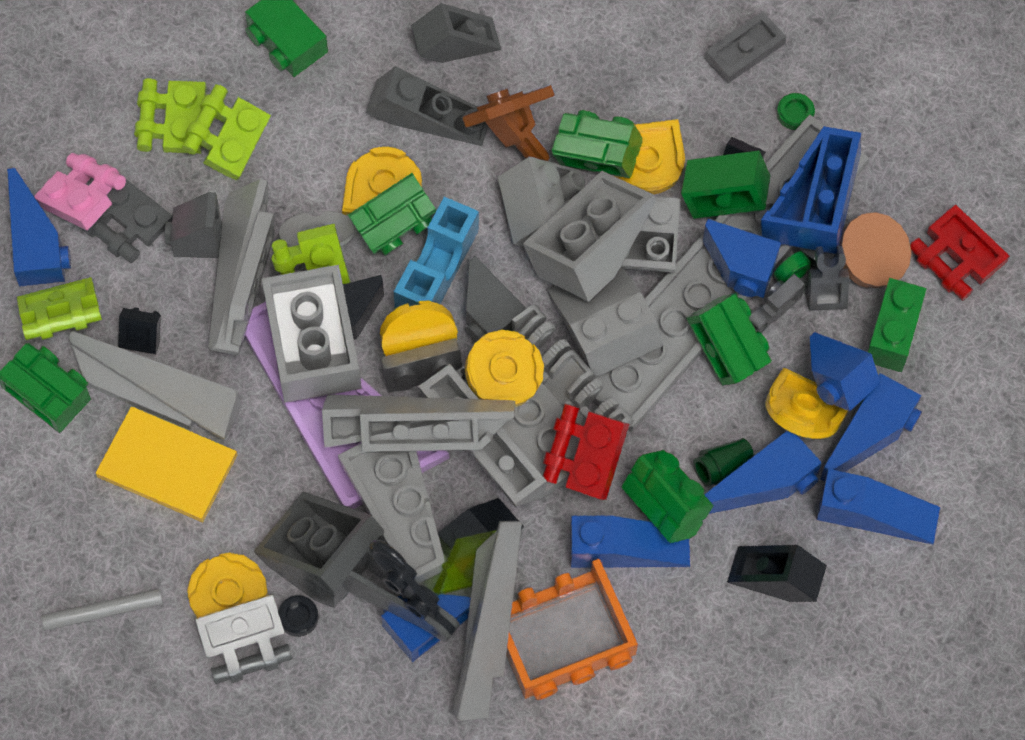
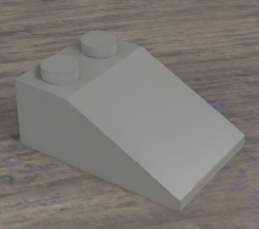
(590, 235)
(611, 326)
(311, 333)

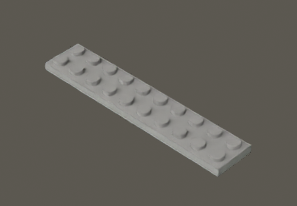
(692, 286)

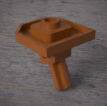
(512, 119)

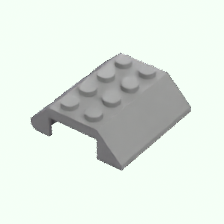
(519, 446)

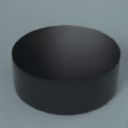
(298, 615)

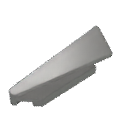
(241, 263)
(156, 386)
(413, 422)
(488, 621)

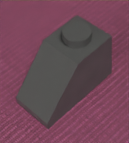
(454, 34)
(195, 228)
(489, 302)

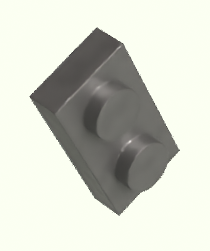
(745, 47)
(417, 365)

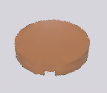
(875, 250)

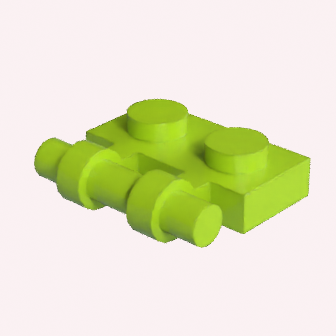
(181, 107)
(236, 138)
(316, 249)
(59, 309)

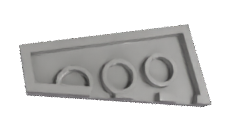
(398, 500)

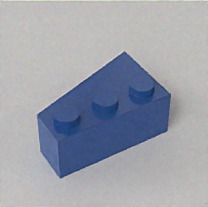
(818, 194)

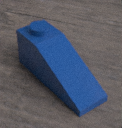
(35, 241)
(876, 424)
(768, 476)
(876, 507)
(623, 544)

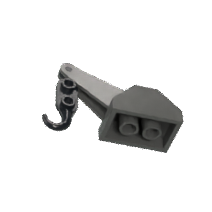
(329, 546)

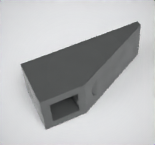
(423, 107)

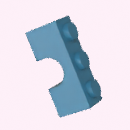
(445, 248)

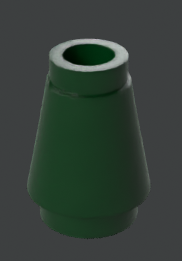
(722, 460)

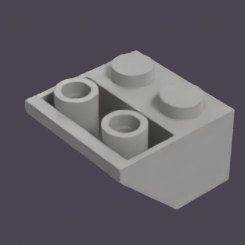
(535, 193)
(657, 241)

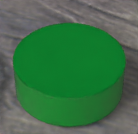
(794, 110)
(796, 264)

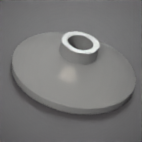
(304, 221)

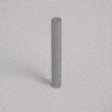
(101, 609)

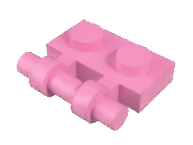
(73, 199)

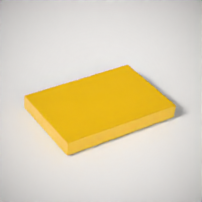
(166, 464)

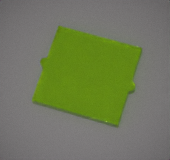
(460, 565)

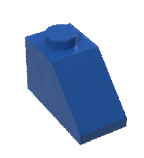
(741, 257)
(841, 371)
(415, 640)

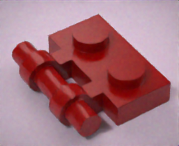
(966, 244)
(596, 454)

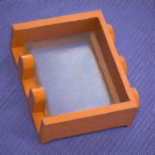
(567, 633)

